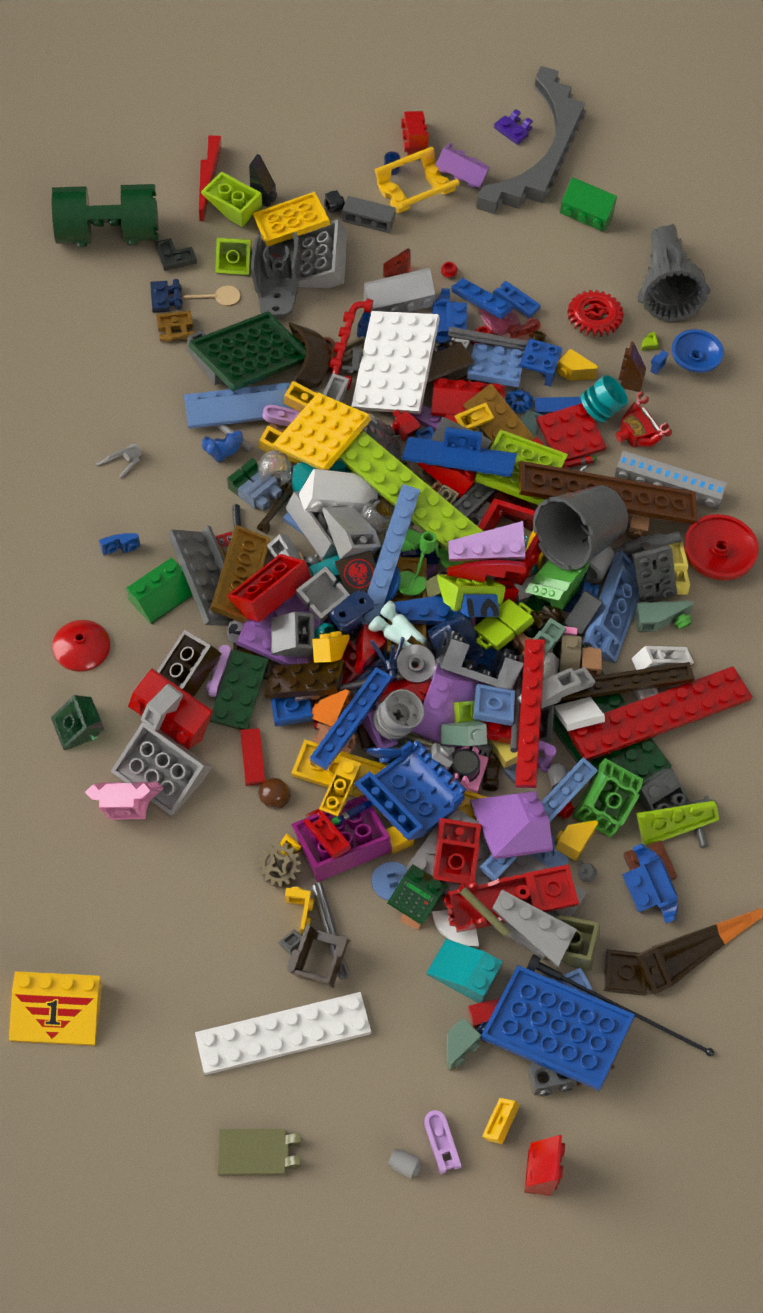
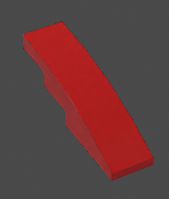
(479, 569)

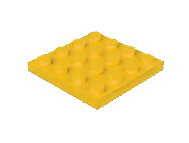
(322, 432)

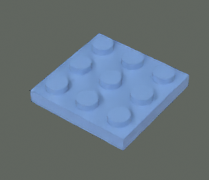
(495, 365)

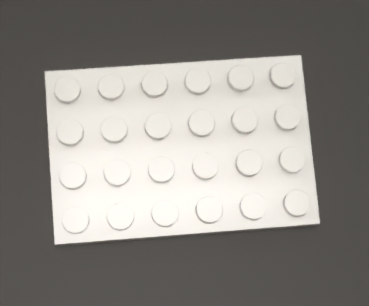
(395, 362)

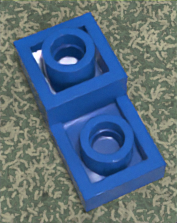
(125, 541)

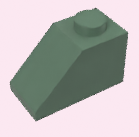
(464, 733)

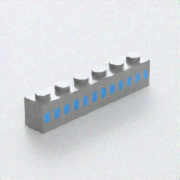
(645, 470)

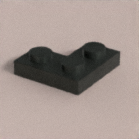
(174, 258)

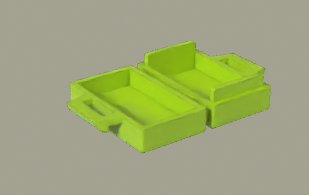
(502, 629)

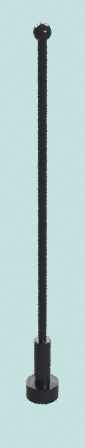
(534, 964)

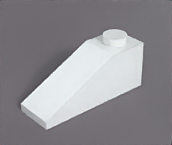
(660, 656)

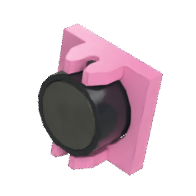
(468, 768)

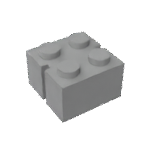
(321, 594)

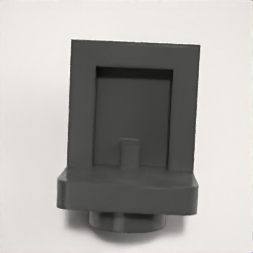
(357, 356)

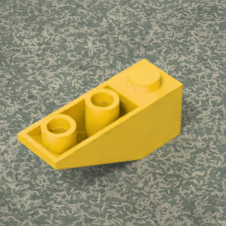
(341, 786)

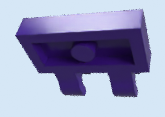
(510, 129)

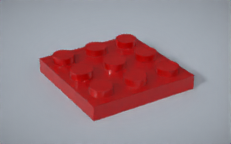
(571, 432)

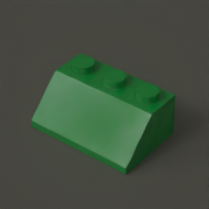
(588, 204)
(159, 591)

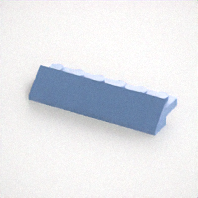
(232, 407)
(615, 614)

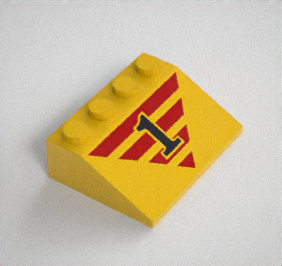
(55, 1008)

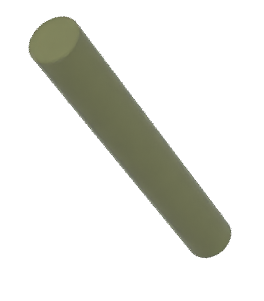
(485, 912)

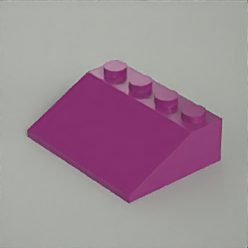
(362, 831)

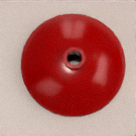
(84, 653)

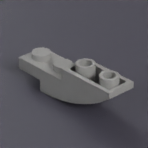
(564, 684)

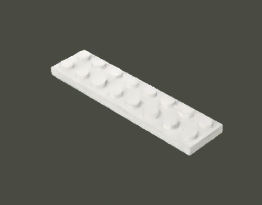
(282, 1033)

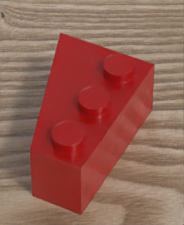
(414, 132)

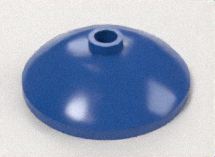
(697, 351)

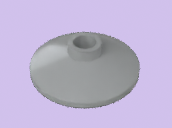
(424, 660)

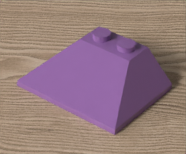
(439, 701)
(513, 824)

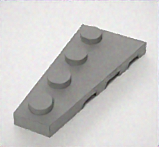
(539, 928)

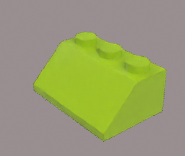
(454, 589)

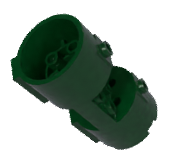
(74, 215)

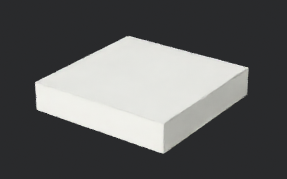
(579, 713)

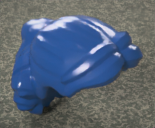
(223, 448)

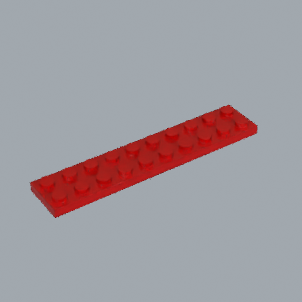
(661, 713)

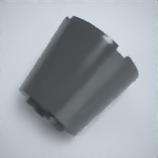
(579, 525)

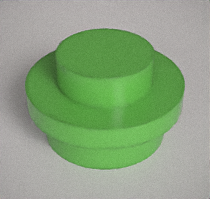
(683, 621)

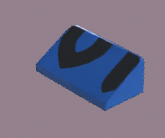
(480, 605)

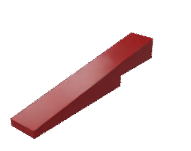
(208, 170)

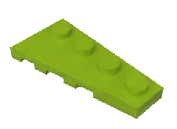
(673, 821)

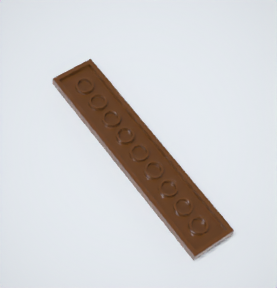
(639, 497)

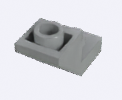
(164, 702)

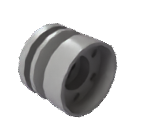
(398, 714)

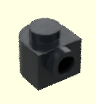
(333, 201)

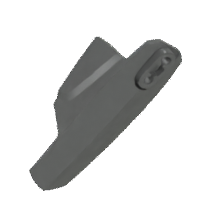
(276, 277)

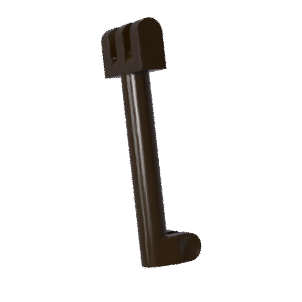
(286, 494)

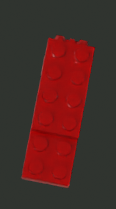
(543, 889)

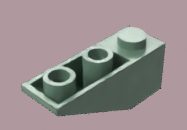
(655, 616)

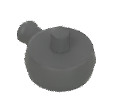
(310, 560)
(586, 871)

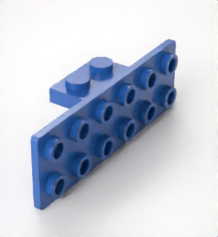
(461, 451)

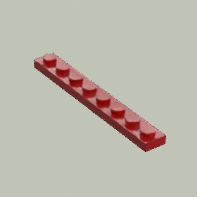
(530, 713)

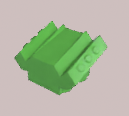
(556, 584)
(609, 797)

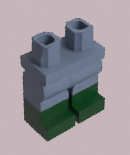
(249, 487)

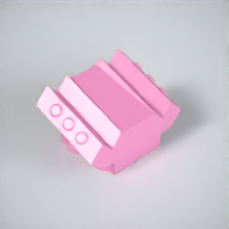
(124, 800)

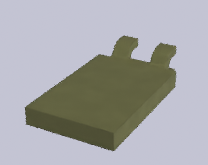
(256, 1152)

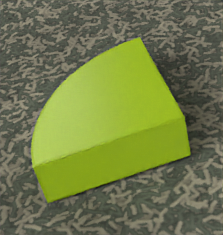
(650, 342)

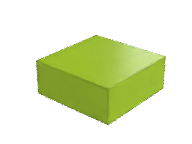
(464, 711)

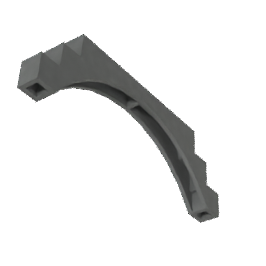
(537, 180)

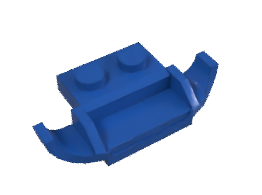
(450, 313)
(651, 884)

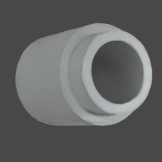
(557, 773)
(405, 1163)

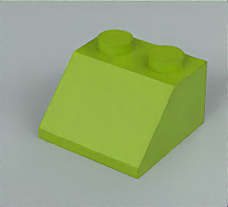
(233, 255)

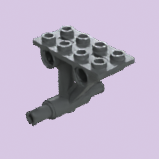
(653, 564)

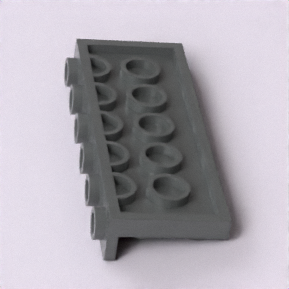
(202, 566)

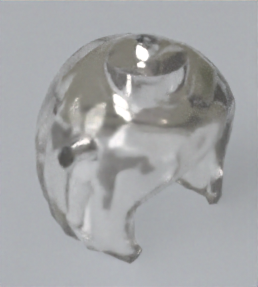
(276, 463)
(375, 519)

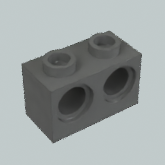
(554, 1081)

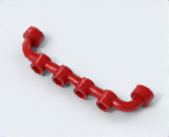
(344, 332)

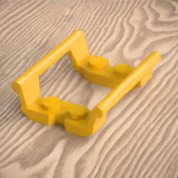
(432, 174)

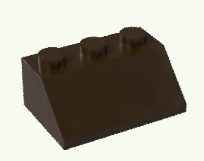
(448, 359)
(189, 662)

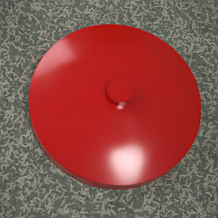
(721, 547)

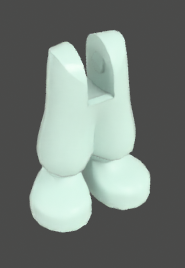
(400, 628)

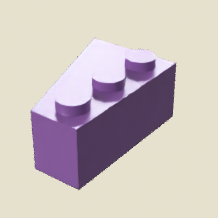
(462, 166)

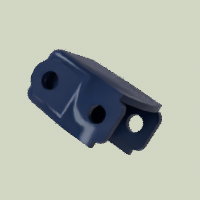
(348, 614)
(462, 624)

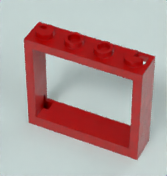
(490, 521)

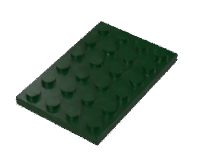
(249, 350)

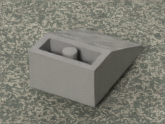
(350, 531)

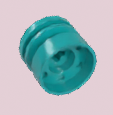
(604, 398)

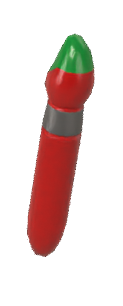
(580, 461)

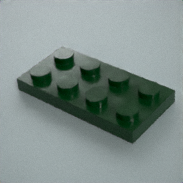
(239, 690)

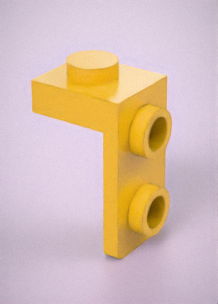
(298, 896)

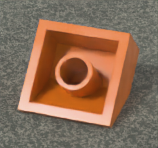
(332, 707)

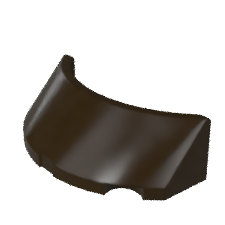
(316, 359)

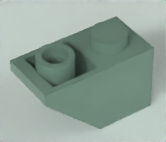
(460, 1041)

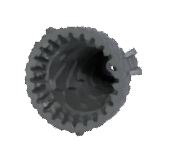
(673, 284)

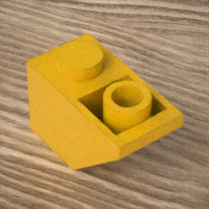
(330, 646)

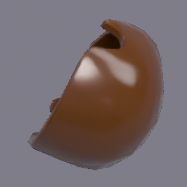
(274, 793)

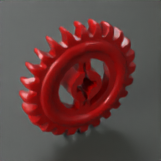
(591, 318)

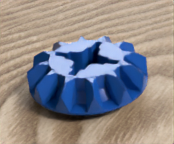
(520, 406)

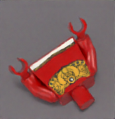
(640, 427)

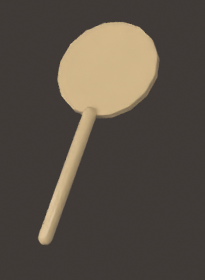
(224, 296)

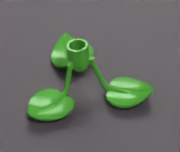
(411, 583)

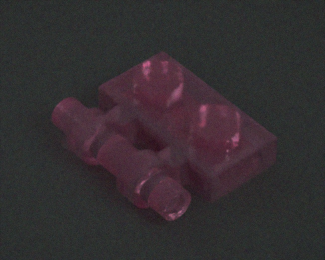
(497, 325)

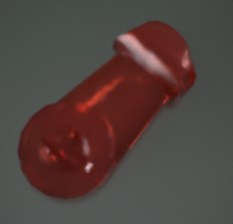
(528, 328)

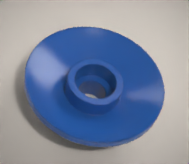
(384, 754)

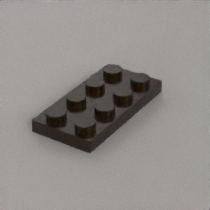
(305, 679)

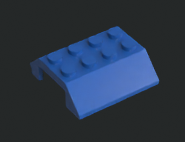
(413, 791)

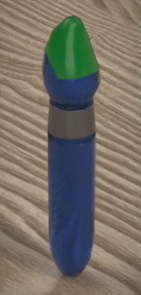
(351, 812)

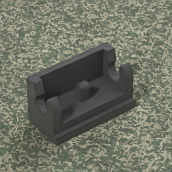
(583, 612)

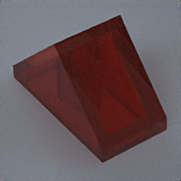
(398, 265)

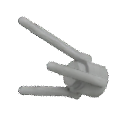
(130, 453)

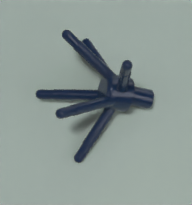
(389, 665)

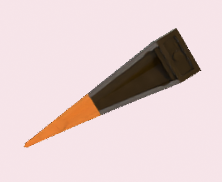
(673, 959)

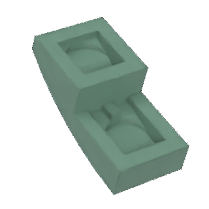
(551, 633)

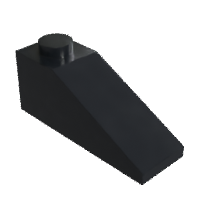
(262, 181)

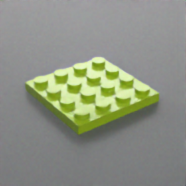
(526, 451)

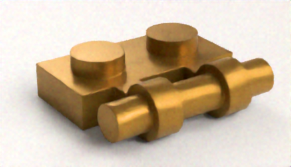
(175, 321)

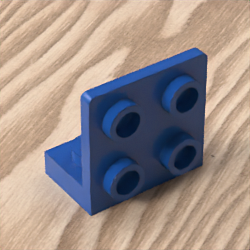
(541, 358)

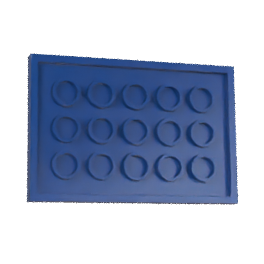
(558, 1027)

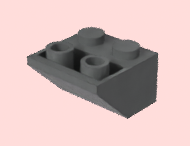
(292, 634)
(662, 791)

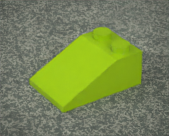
(233, 198)

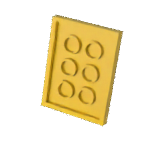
(296, 215)

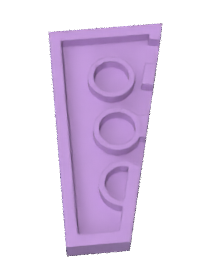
(494, 544)

